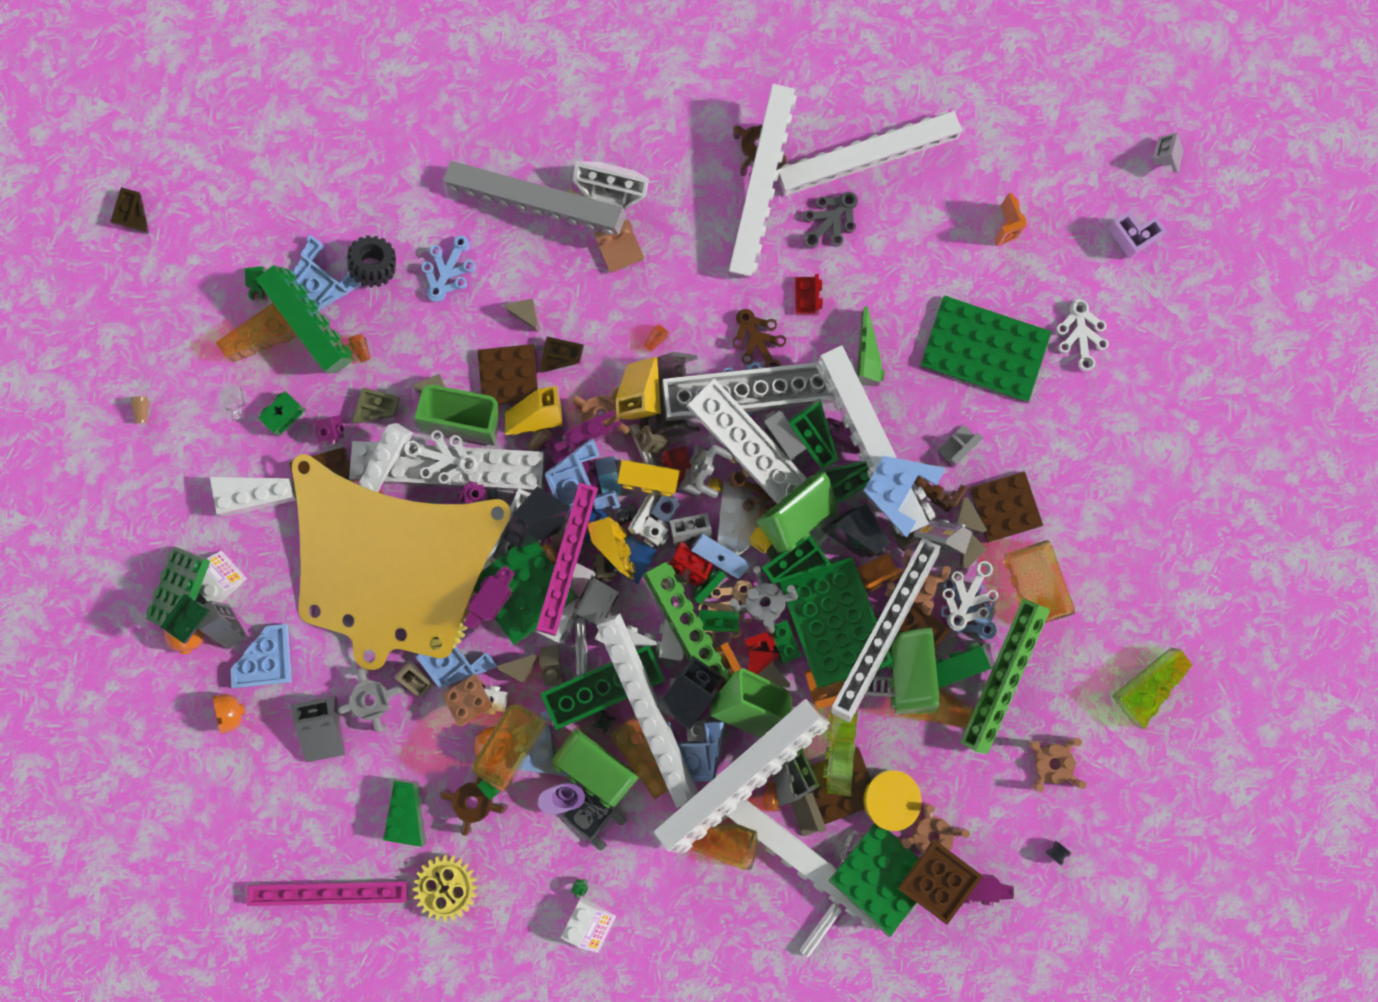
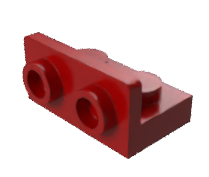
(807, 295)
(677, 459)
(690, 565)
(756, 641)

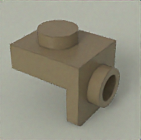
(651, 442)
(904, 542)
(599, 566)

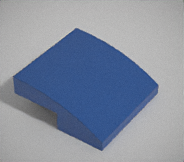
(640, 556)

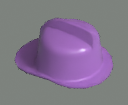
(561, 798)

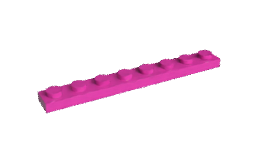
(567, 559)
(327, 893)

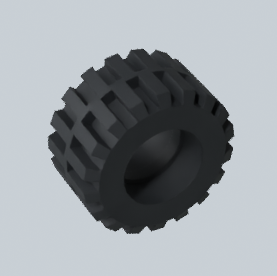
(371, 248)

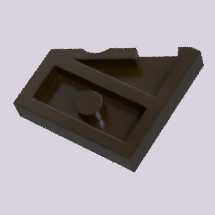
(130, 211)
(560, 354)

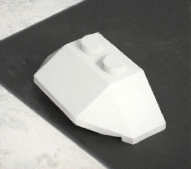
(610, 183)
(736, 523)

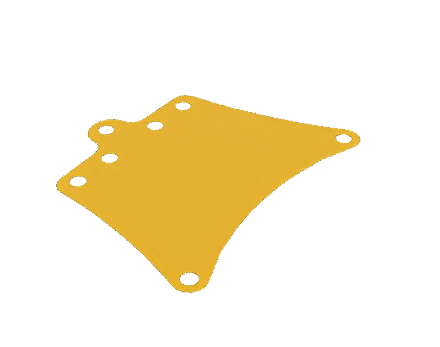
(388, 562)

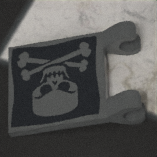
(591, 818)

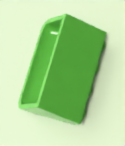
(458, 413)
(799, 513)
(913, 673)
(751, 703)
(594, 768)

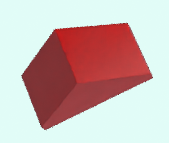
(760, 660)

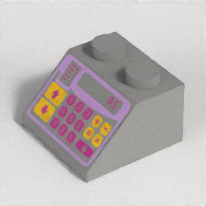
(947, 535)

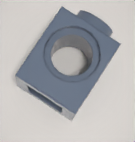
(665, 517)

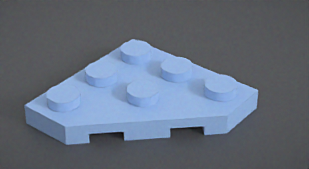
(264, 660)

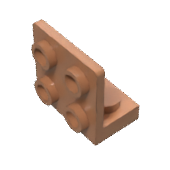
(621, 249)
(467, 700)

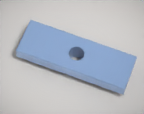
(728, 561)

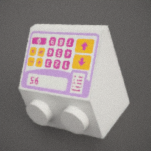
(221, 578)
(588, 926)

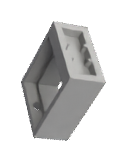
(784, 435)

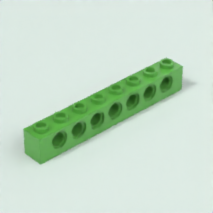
(672, 614)
(1005, 676)

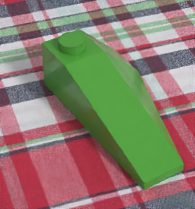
(869, 360)

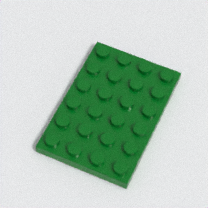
(985, 349)
(832, 620)

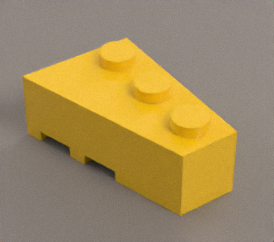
(648, 477)

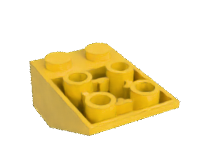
(639, 391)
(535, 412)
(609, 539)

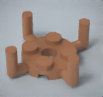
(598, 403)
(928, 588)
(1066, 764)
(929, 824)

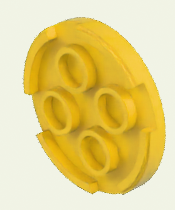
(892, 800)

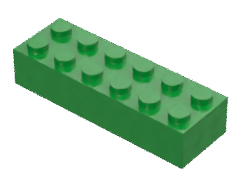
(305, 318)
(594, 691)

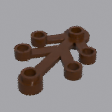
(756, 337)
(742, 482)

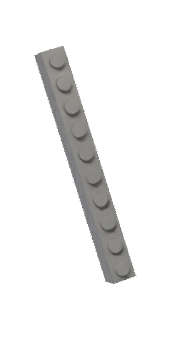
(535, 198)

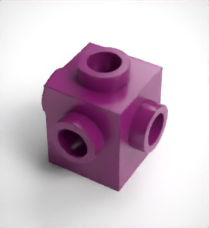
(329, 429)
(465, 493)

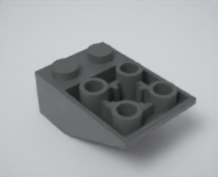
(596, 601)
(319, 728)

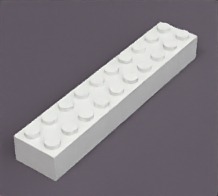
(751, 389)
(862, 422)
(496, 468)
(742, 777)

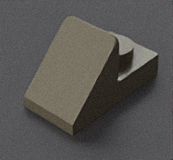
(551, 665)

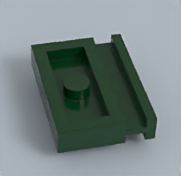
(185, 618)

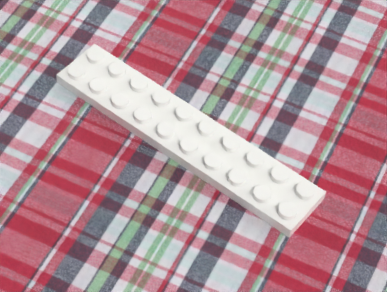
(750, 446)

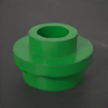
(579, 888)

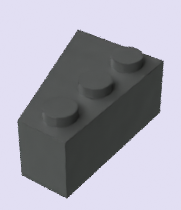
(222, 625)
(795, 779)

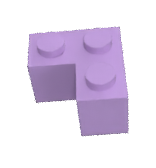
(1132, 236)

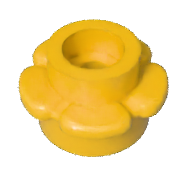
(716, 484)

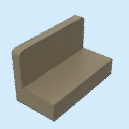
(808, 815)

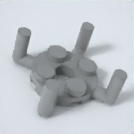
(702, 468)
(758, 594)
(381, 697)

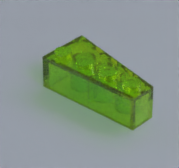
(1152, 686)
(840, 755)

